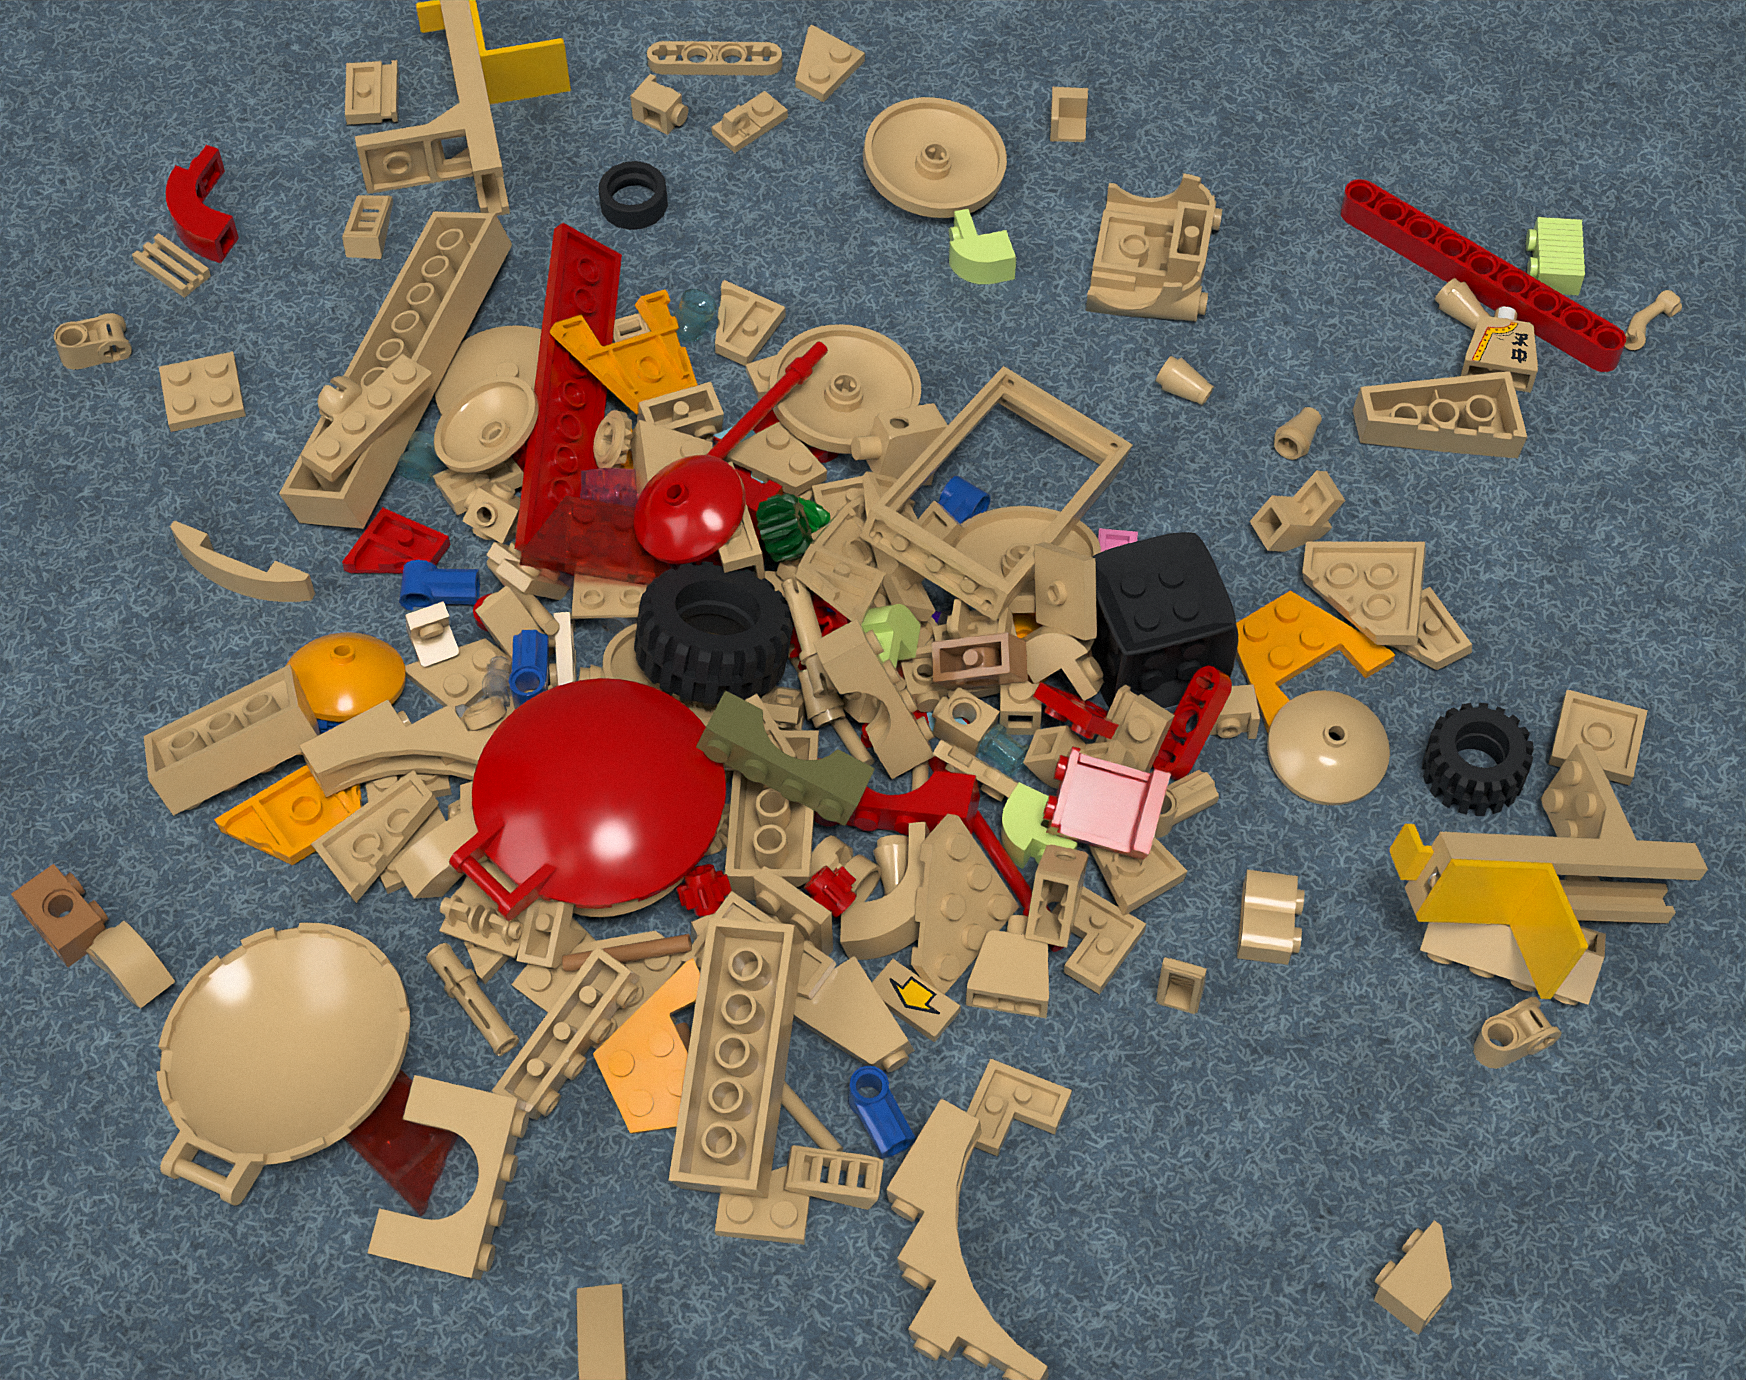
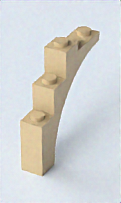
(388, 744)
(953, 1313)

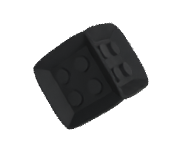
(1161, 617)

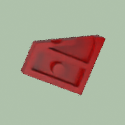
(393, 542)

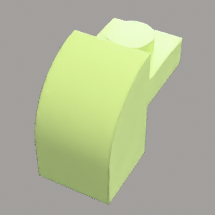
(980, 257)
(896, 631)
(1024, 829)

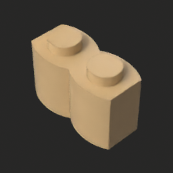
(1268, 917)

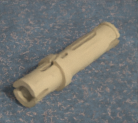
(807, 632)
(462, 985)

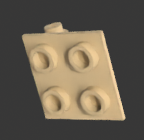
(605, 598)
(475, 916)

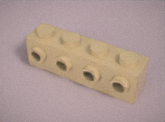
(567, 1033)

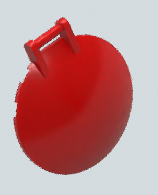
(592, 797)

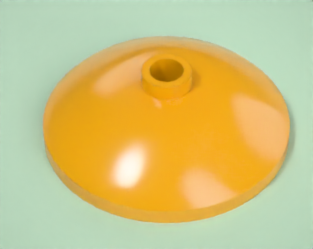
(348, 674)

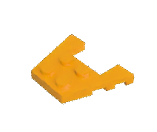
(636, 366)
(1292, 637)
(647, 1057)

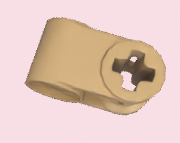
(89, 342)
(1520, 1030)

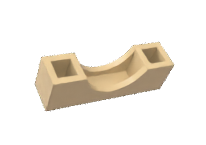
(855, 666)

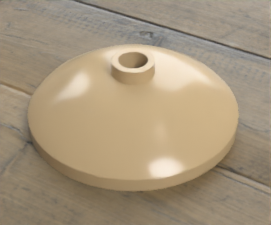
(486, 424)
(1315, 763)

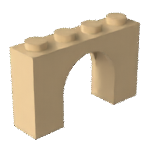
(463, 1240)

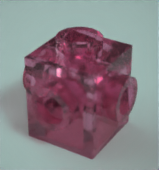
(610, 485)

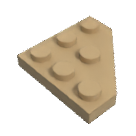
(1371, 585)
(956, 904)
(546, 984)

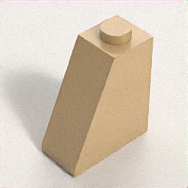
(855, 1018)

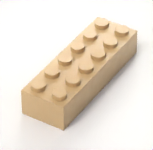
(737, 1057)

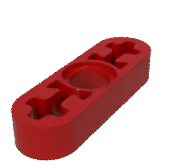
(1207, 717)

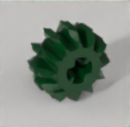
(784, 527)

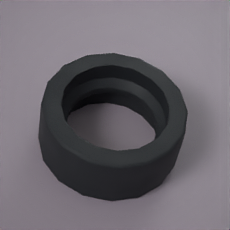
(637, 215)

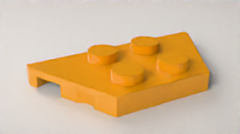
(289, 816)

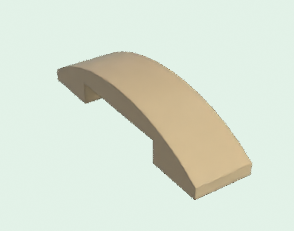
(278, 584)

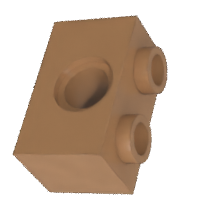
(979, 661)
(50, 895)

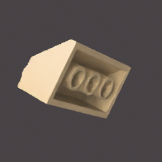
(229, 740)
(770, 828)
(1494, 950)

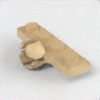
(362, 414)

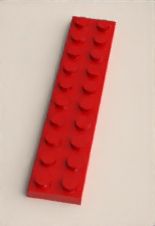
(570, 398)

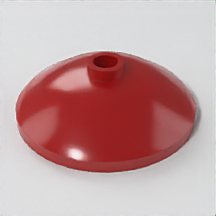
(689, 509)

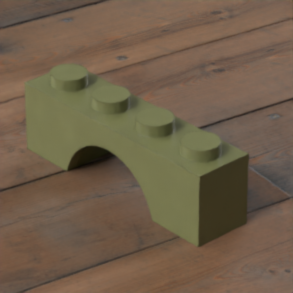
(740, 741)

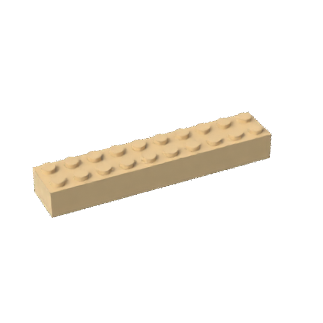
(426, 322)

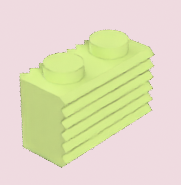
(1557, 254)

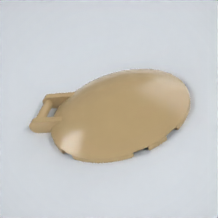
(279, 1051)

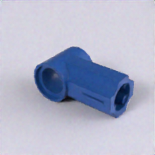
(963, 499)
(427, 585)
(529, 665)
(881, 1113)

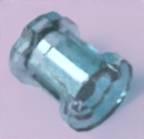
(1004, 749)

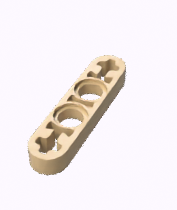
(715, 54)

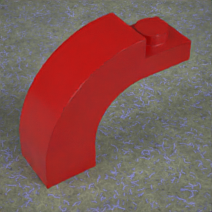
(198, 226)

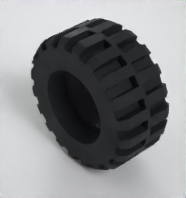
(688, 661)

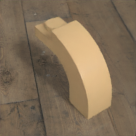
(426, 864)
(889, 922)

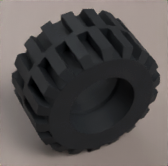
(1472, 785)

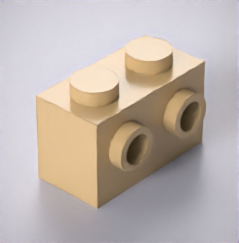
(688, 411)

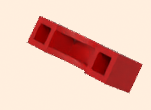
(930, 803)

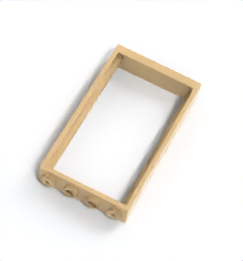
(949, 566)

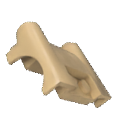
(1154, 253)

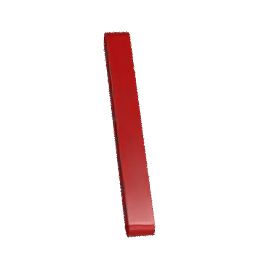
(1487, 275)

